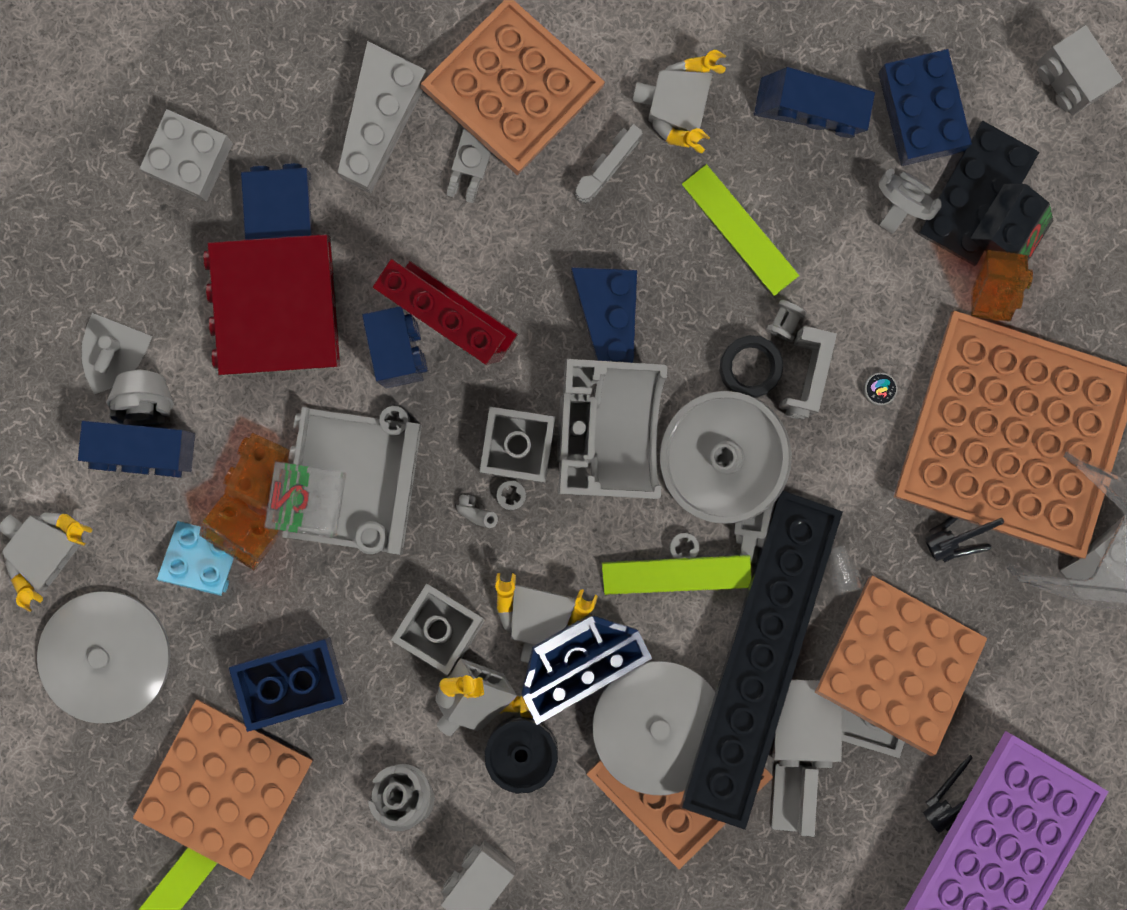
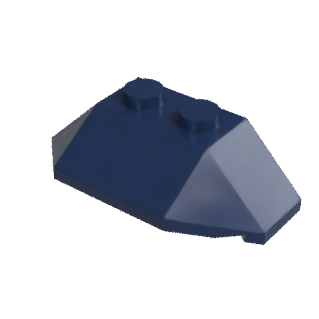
(579, 663)

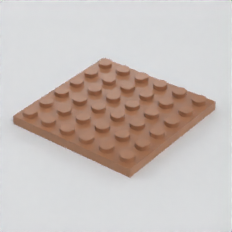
(999, 429)

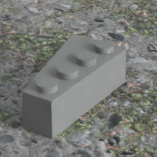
(380, 110)

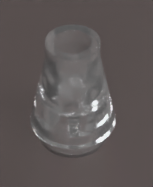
(843, 572)

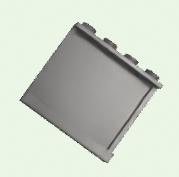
(376, 465)

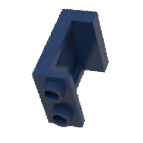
(276, 202)

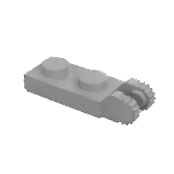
(471, 161)
(607, 165)

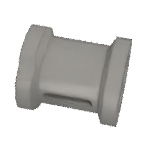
(786, 320)

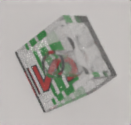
(305, 500)

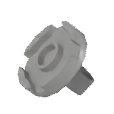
(908, 197)

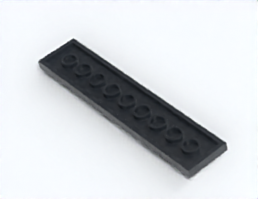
(761, 661)

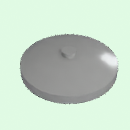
(725, 457)
(103, 657)
(652, 726)

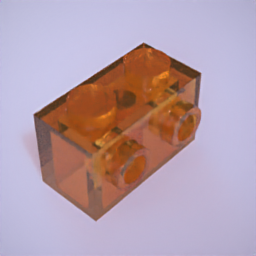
(1000, 285)
(254, 471)
(238, 531)

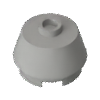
(140, 397)
(401, 797)

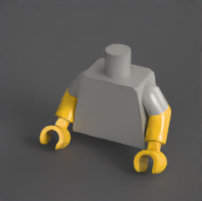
(680, 99)
(39, 551)
(537, 614)
(475, 697)

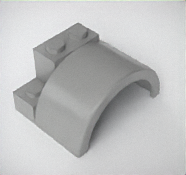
(610, 430)

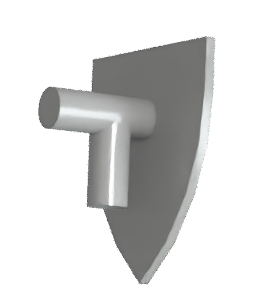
(110, 350)

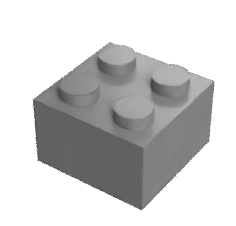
(1078, 71)
(186, 155)
(517, 444)
(438, 629)
(481, 880)

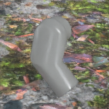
(477, 516)

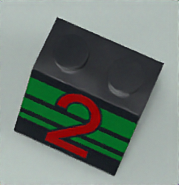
(1014, 221)

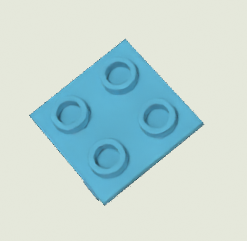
(195, 562)

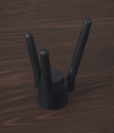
(943, 544)
(942, 814)

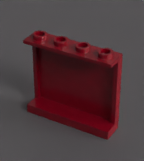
(272, 304)
(445, 311)

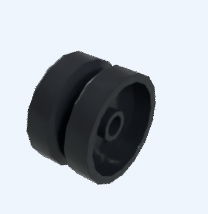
(510, 771)

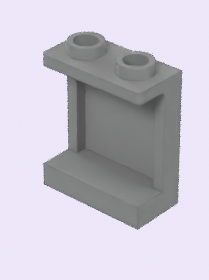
(822, 347)
(808, 728)

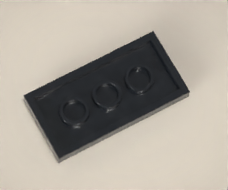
(972, 188)

